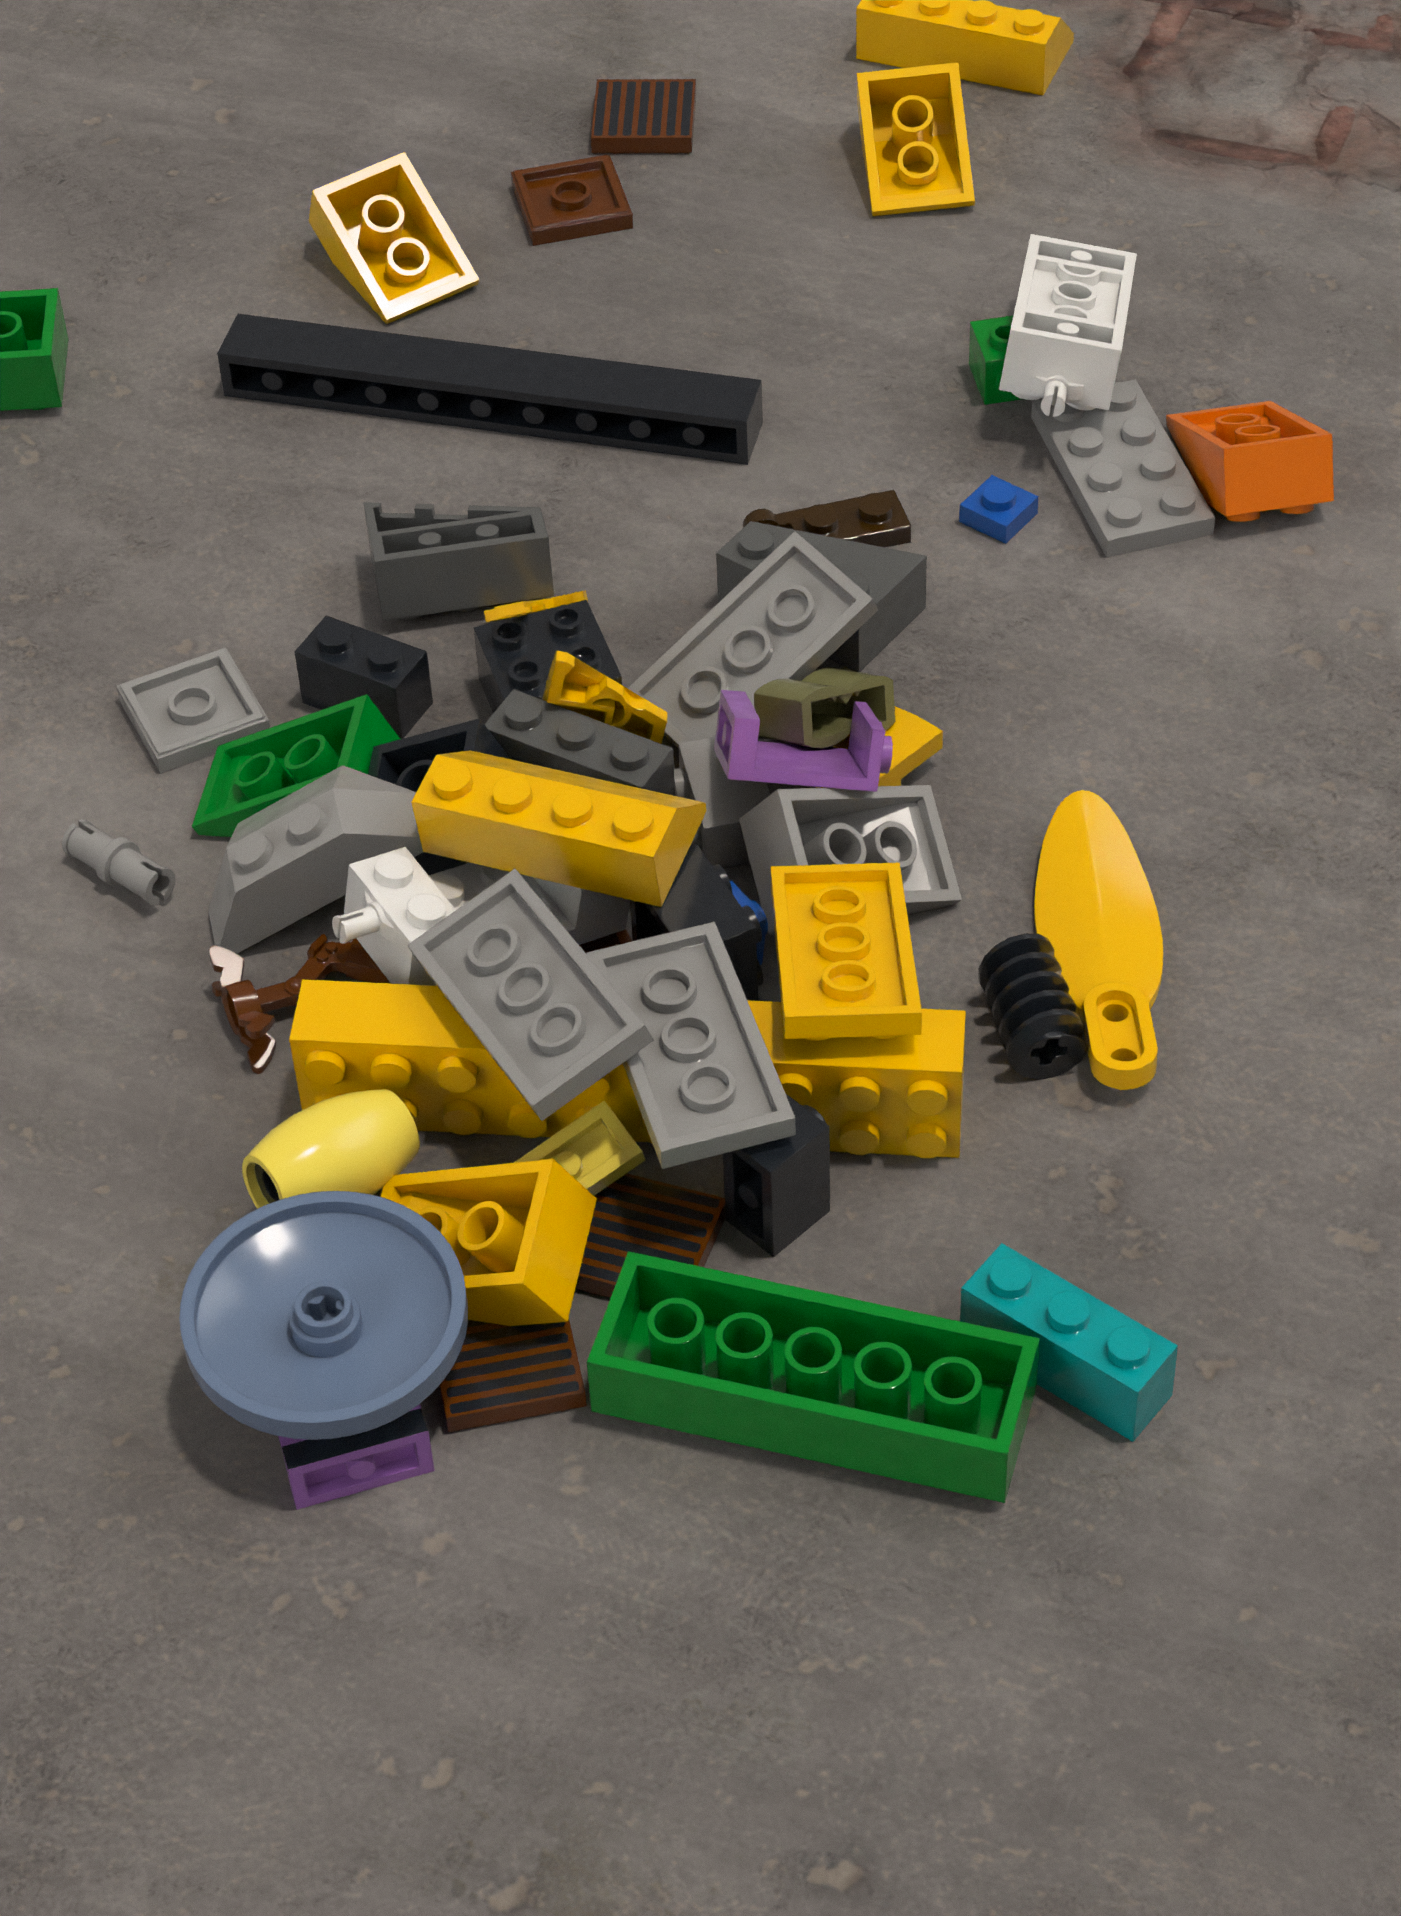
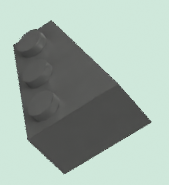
(457, 561)
(887, 575)

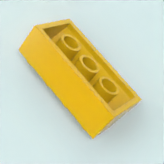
(987, 40)
(555, 825)

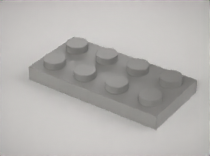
(1125, 473)
(766, 629)
(530, 994)
(707, 1073)

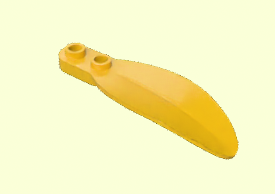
(1103, 934)

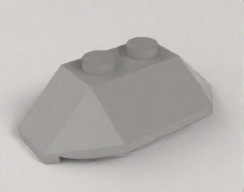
(300, 853)

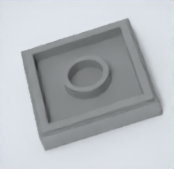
(191, 709)

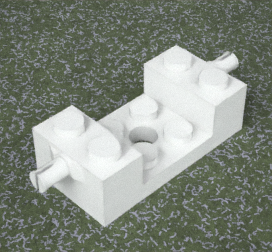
(1068, 324)
(396, 901)

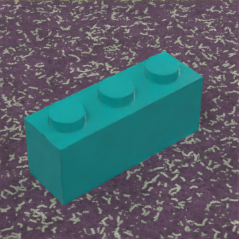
(1085, 1346)

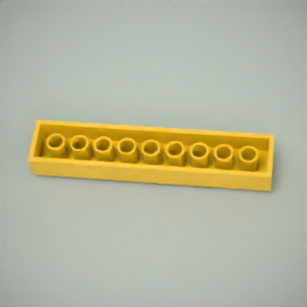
(410, 1040)

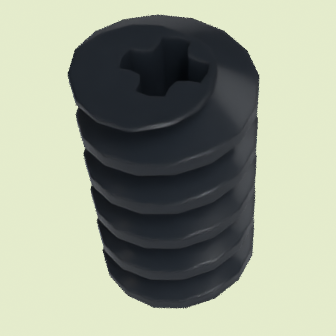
(1032, 1007)

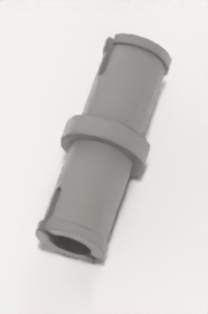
(118, 862)

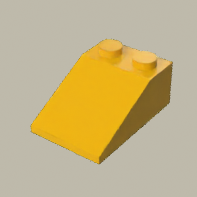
(914, 139)
(390, 239)
(513, 1231)

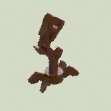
(247, 1006)

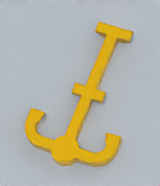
(528, 607)

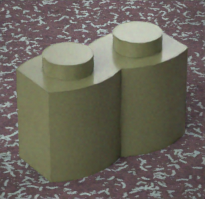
(821, 706)

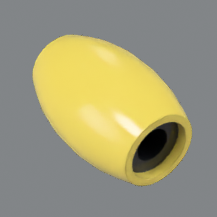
(334, 1146)

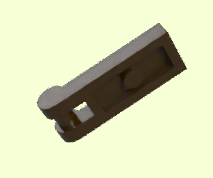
(867, 519)

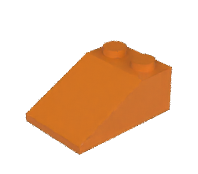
(1255, 459)

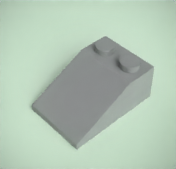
(853, 828)

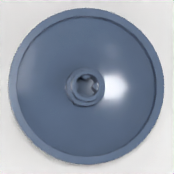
(324, 1315)

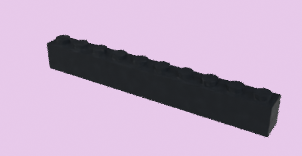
(492, 388)

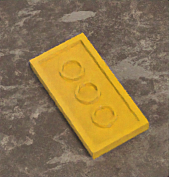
(844, 952)

